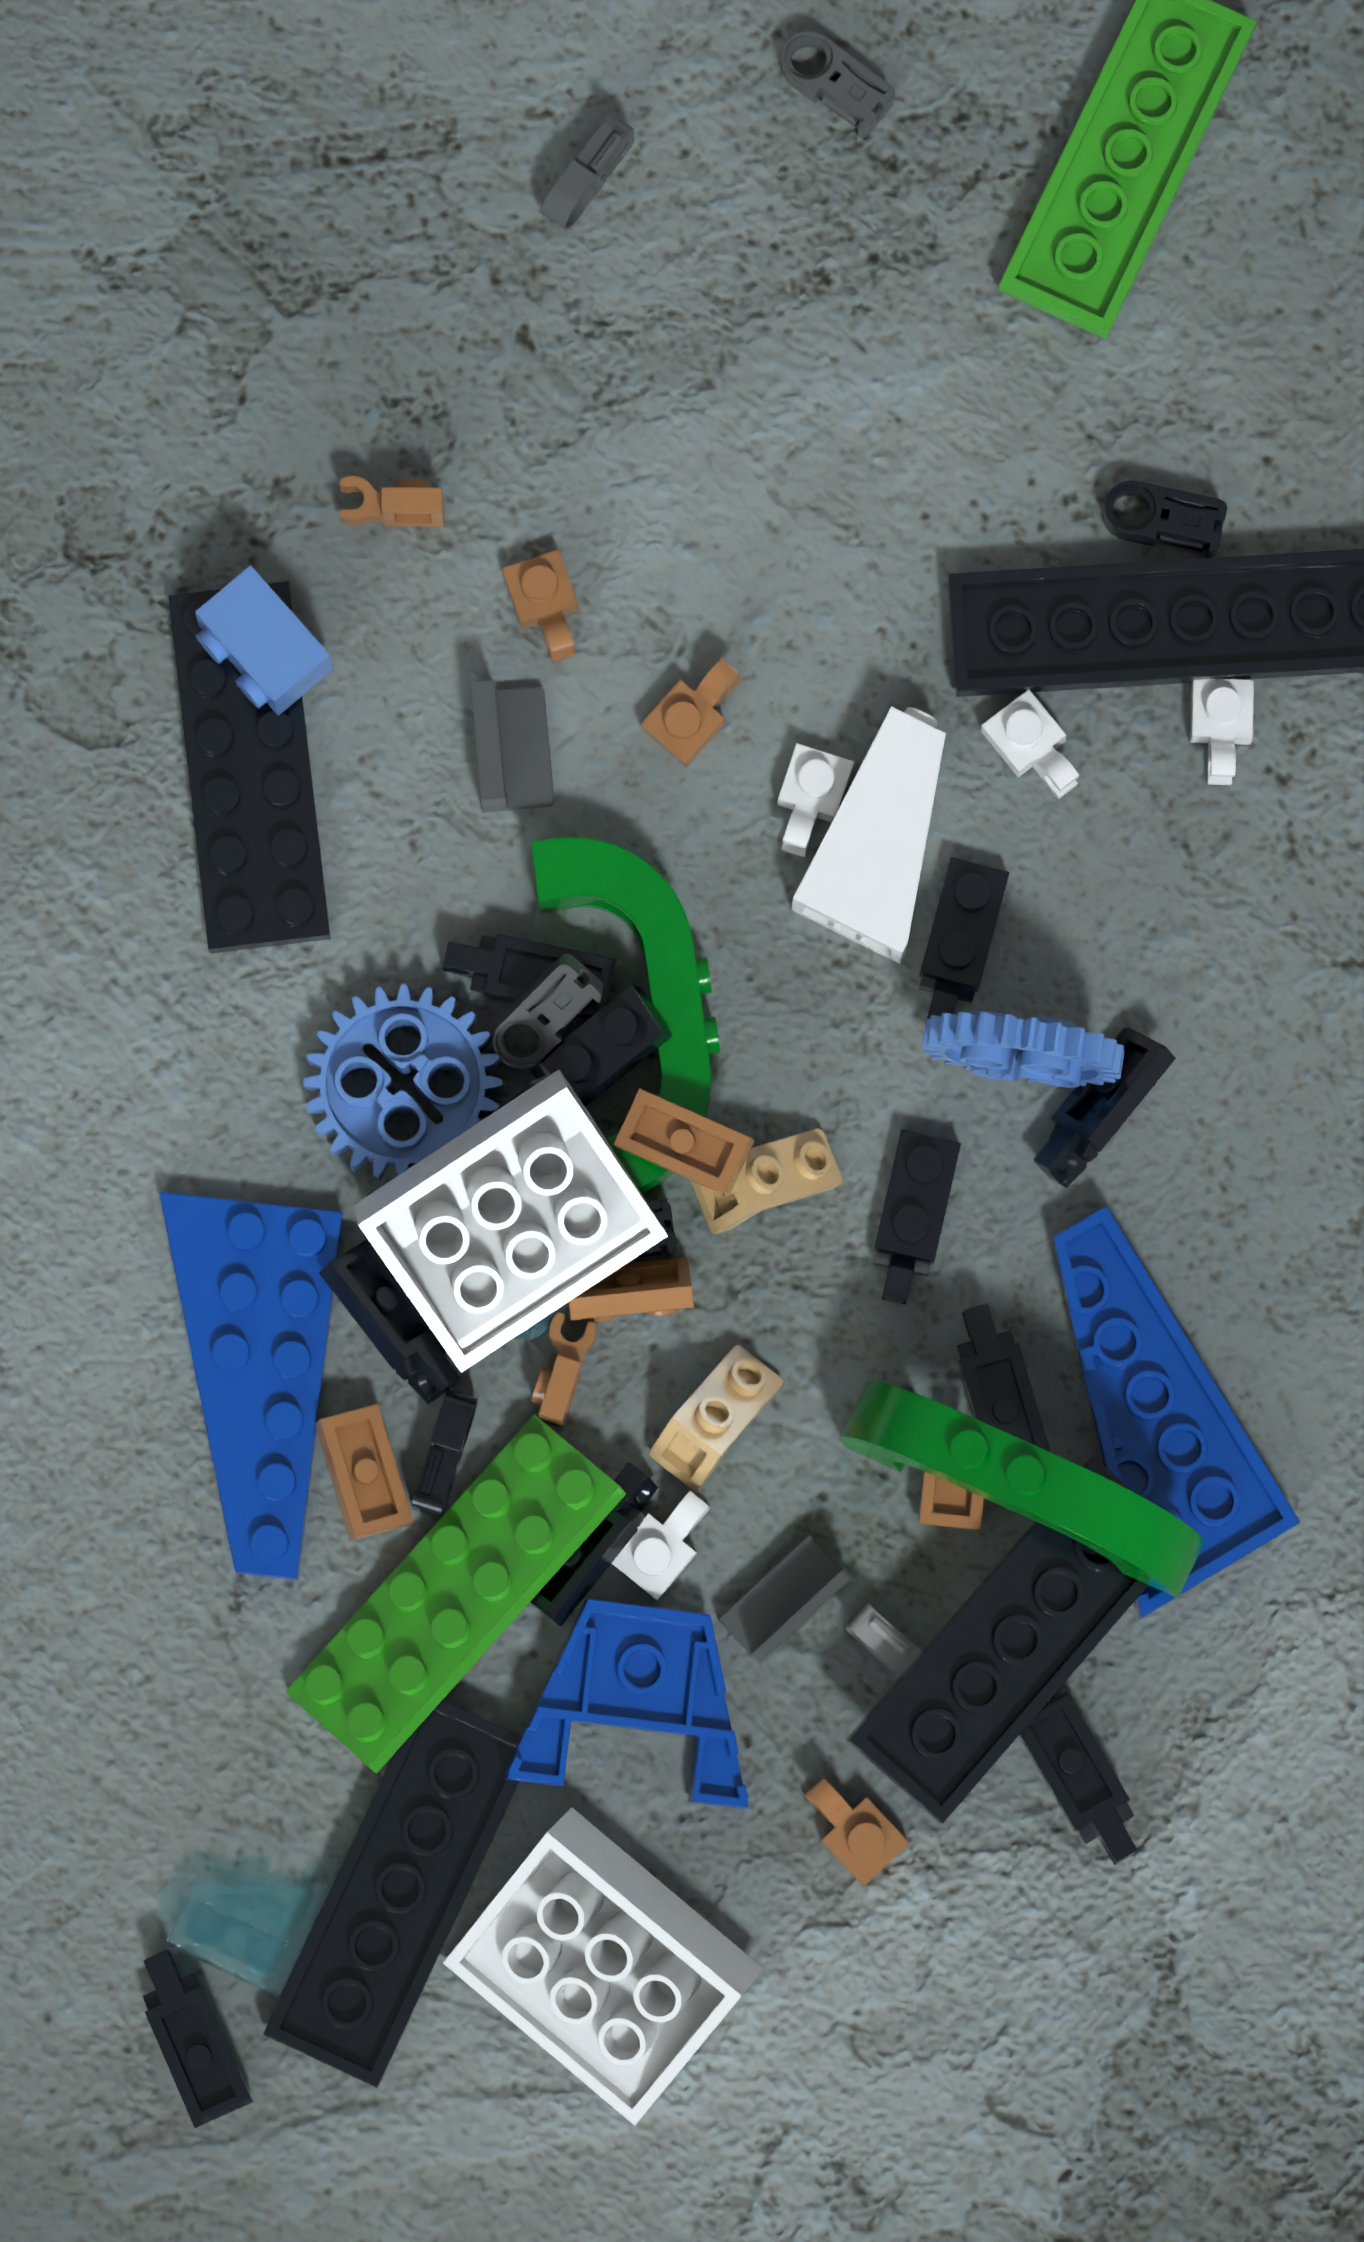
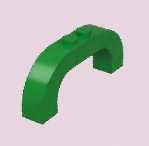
(612, 879)
(1119, 1524)

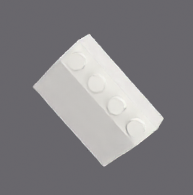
(509, 1221)
(602, 1965)

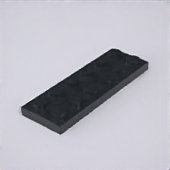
(248, 800)
(994, 1665)
(397, 1894)

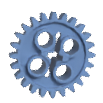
(443, 1047)
(1029, 1048)

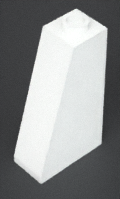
(875, 847)

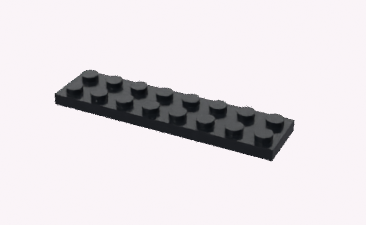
(1157, 622)

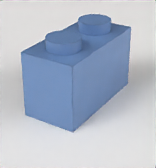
(262, 641)

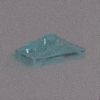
(249, 1929)

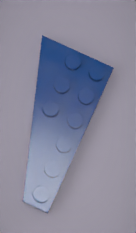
(259, 1357)
(1158, 1407)

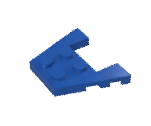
(636, 1673)

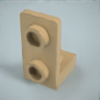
(772, 1177)
(715, 1417)

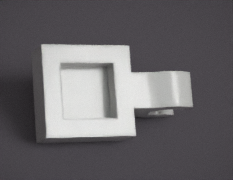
(1221, 718)
(1027, 739)
(813, 791)
(657, 1551)

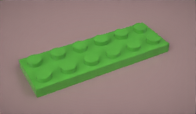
(1126, 160)
(455, 1593)

